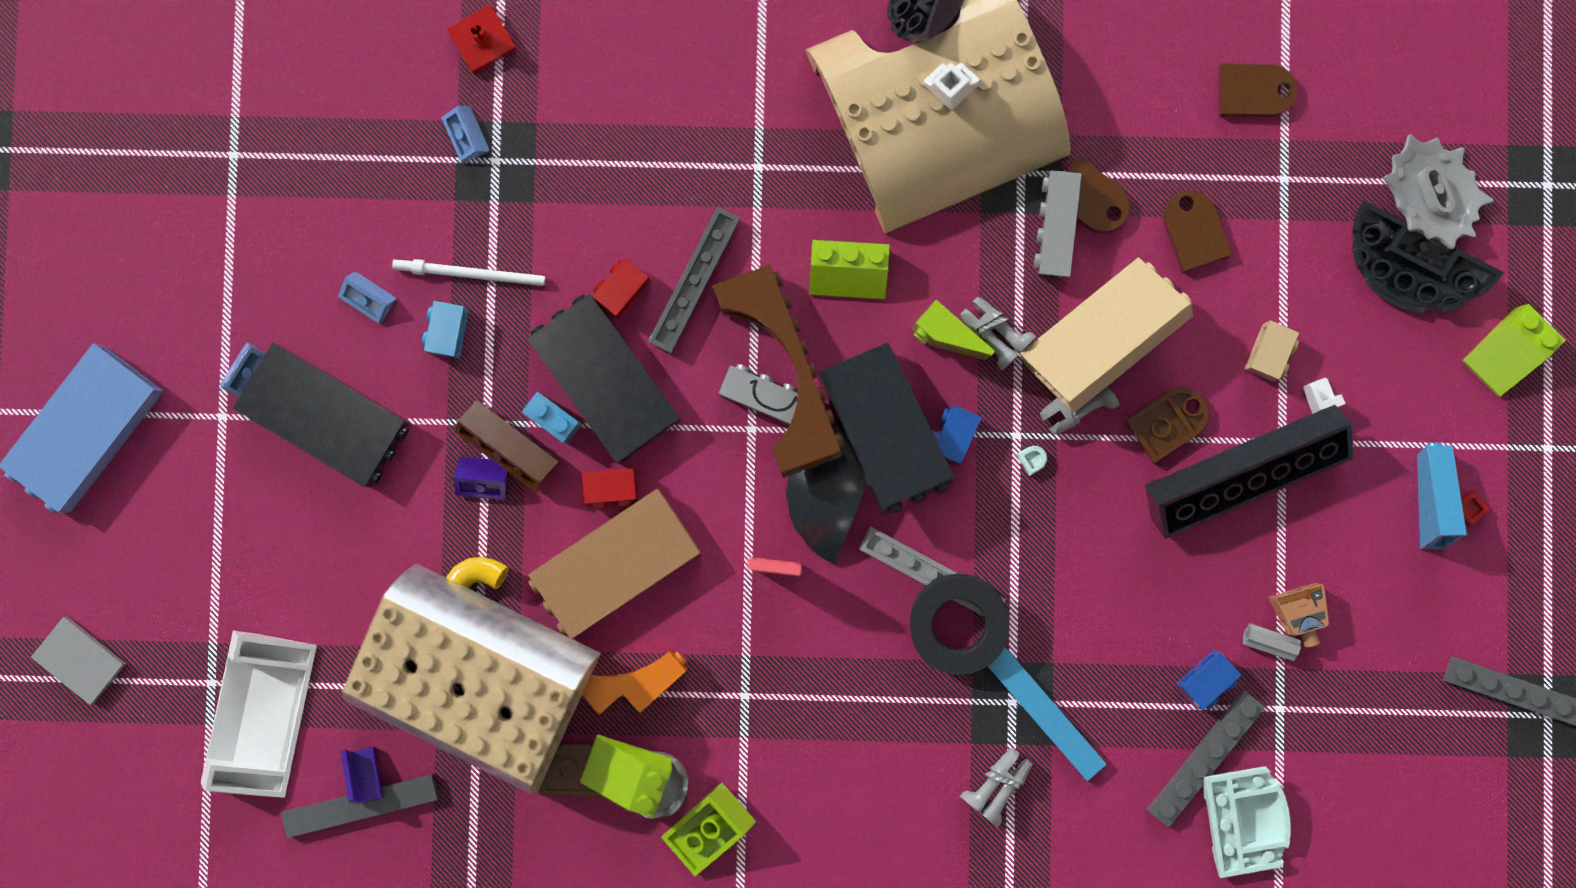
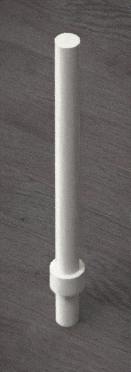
(420, 267)

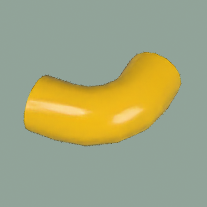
(479, 570)

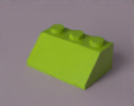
(849, 269)

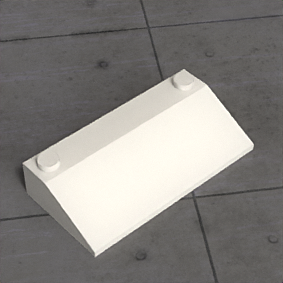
(258, 715)

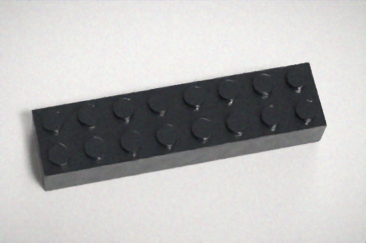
(1250, 471)

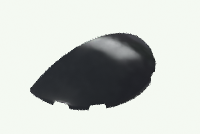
(921, 18)
(1412, 269)
(825, 501)

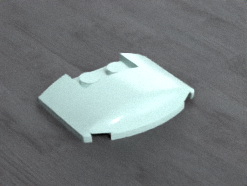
(1247, 821)

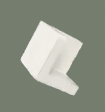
(1321, 395)

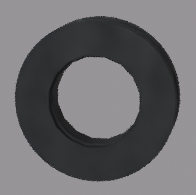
(957, 660)

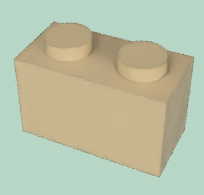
(1272, 351)

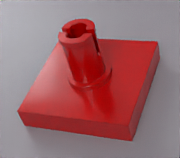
(481, 39)

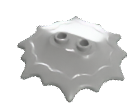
(1435, 191)

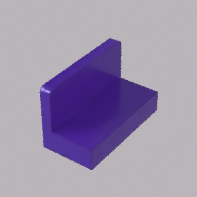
(480, 479)
(362, 775)

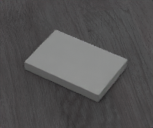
(78, 660)

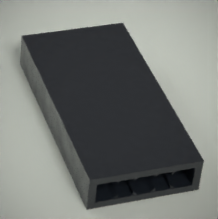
(603, 378)
(322, 415)
(886, 429)

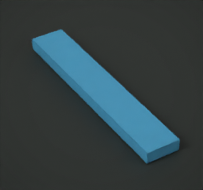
(1047, 715)

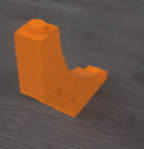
(638, 686)

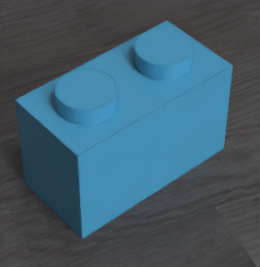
(445, 329)
(552, 418)

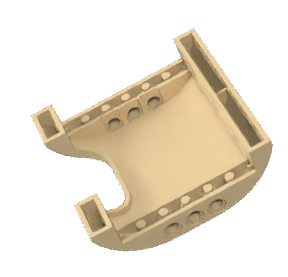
(916, 148)

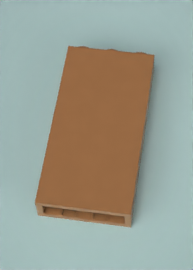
(613, 564)

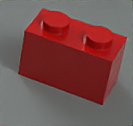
(621, 287)
(610, 487)

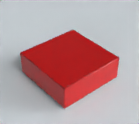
(1473, 508)

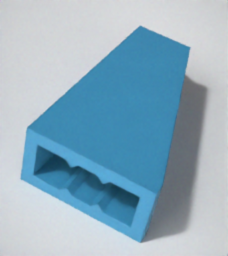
(1439, 498)

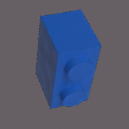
(956, 433)
(1209, 680)

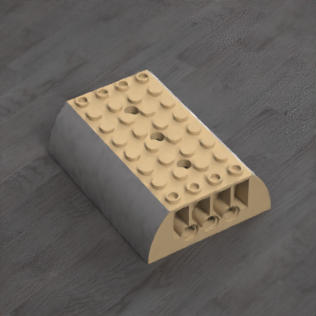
(496, 659)

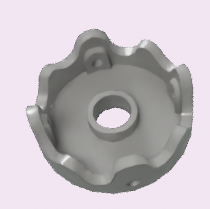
(675, 789)

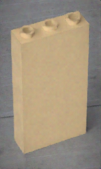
(1107, 334)

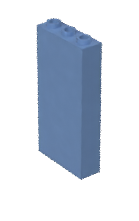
(80, 429)

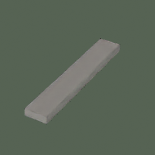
(908, 561)

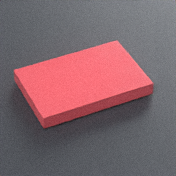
(774, 566)

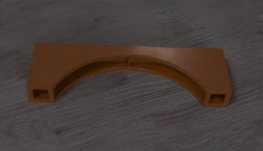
(810, 435)

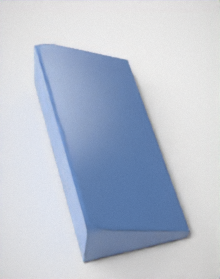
(465, 133)
(366, 297)
(242, 369)

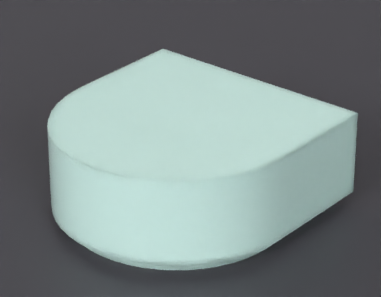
(1032, 459)

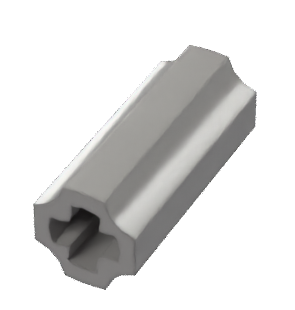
(1271, 642)

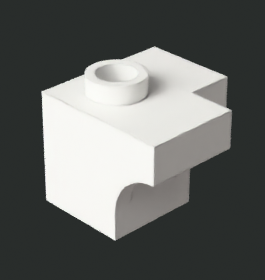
(951, 83)

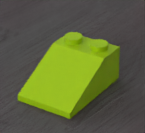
(947, 332)
(1513, 349)
(627, 775)
(708, 829)

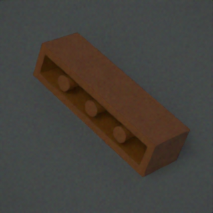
(506, 446)

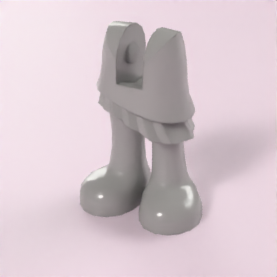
(993, 320)
(1104, 398)
(999, 773)

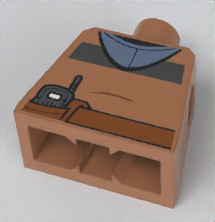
(1302, 612)

